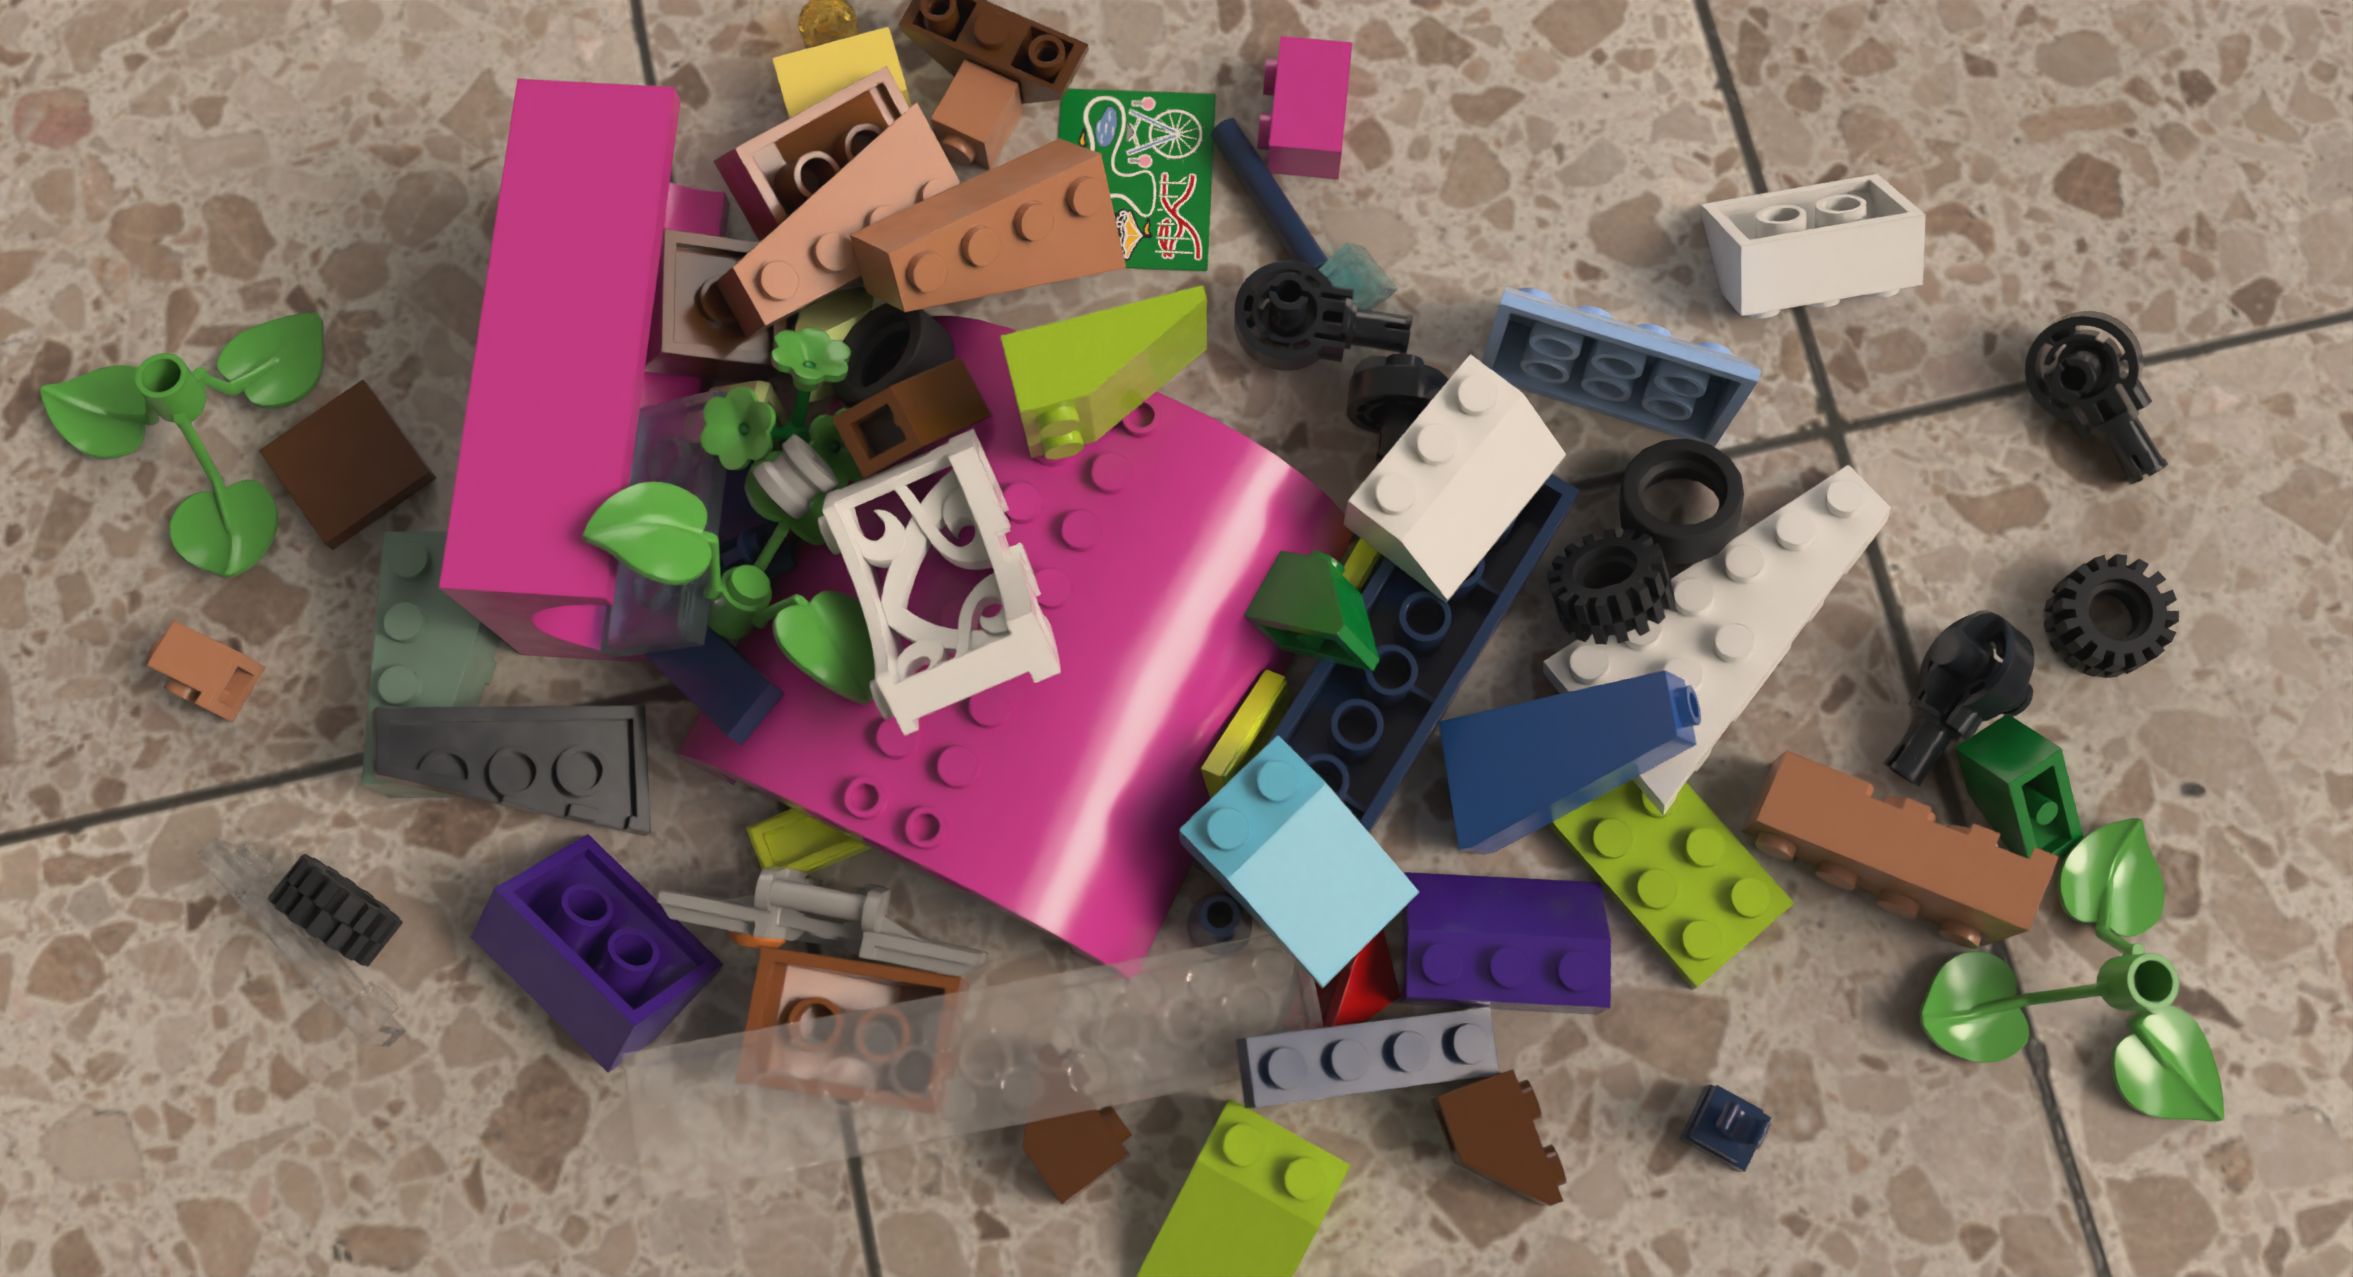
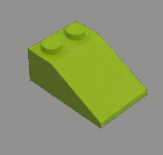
(1098, 367)
(1247, 1202)

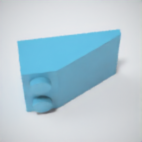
(1298, 861)

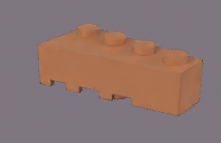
(813, 248)
(1897, 852)

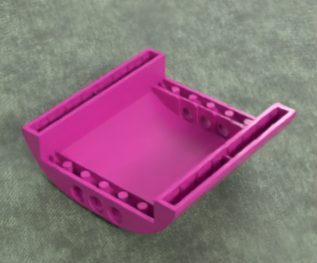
(1076, 785)

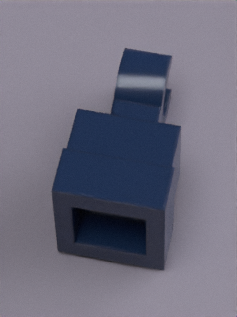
(1726, 1127)

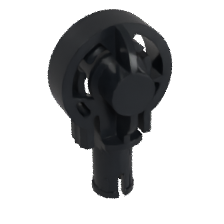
(1308, 319)
(2096, 387)
(1390, 395)
(1964, 688)

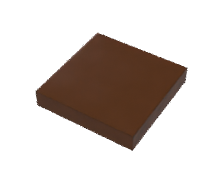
(347, 464)

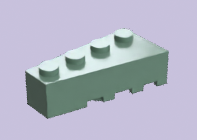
(423, 644)

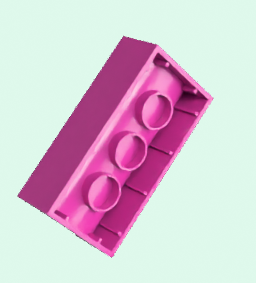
(565, 357)

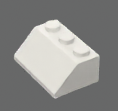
(1815, 245)
(1455, 479)

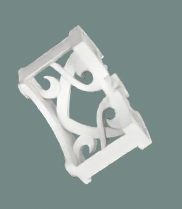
(1010, 642)

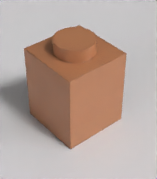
(976, 115)

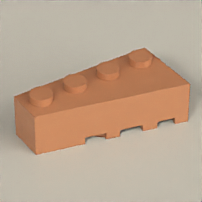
(997, 233)

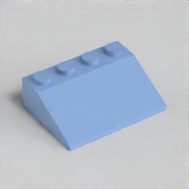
(1617, 366)

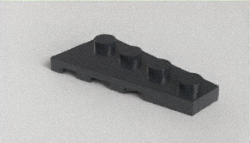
(535, 759)

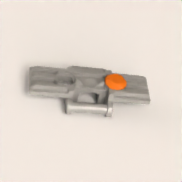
(799, 908)

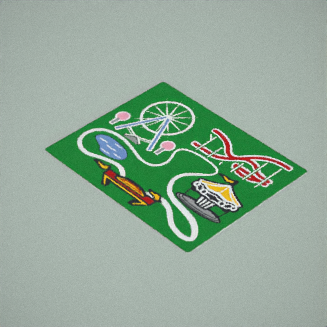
(1155, 168)

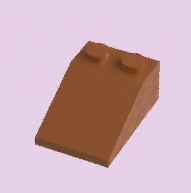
(798, 156)
(812, 986)

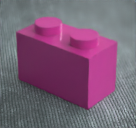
(1308, 107)

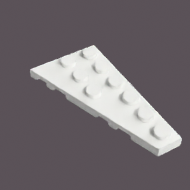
(1735, 615)

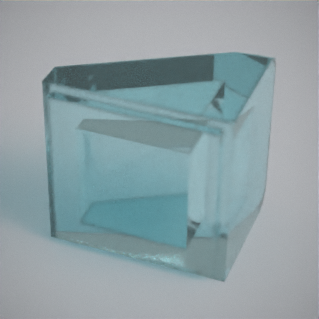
(1357, 270)

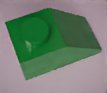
(1314, 611)
(2021, 787)

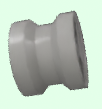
(795, 477)

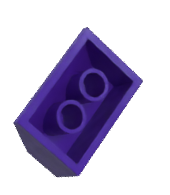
(1506, 944)
(594, 950)

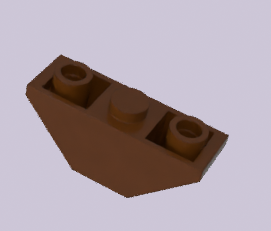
(997, 40)

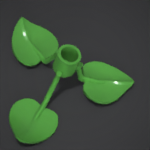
(108, 412)
(661, 537)
(2117, 884)

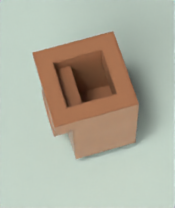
(204, 670)

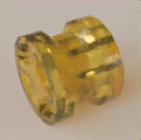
(819, 15)

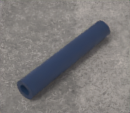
(1267, 194)

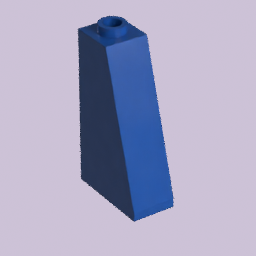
(1555, 753)

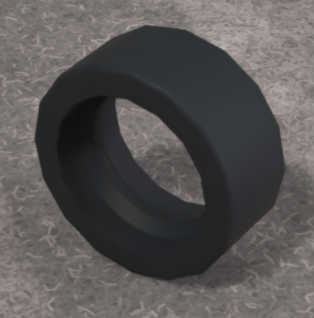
(879, 339)
(1693, 462)

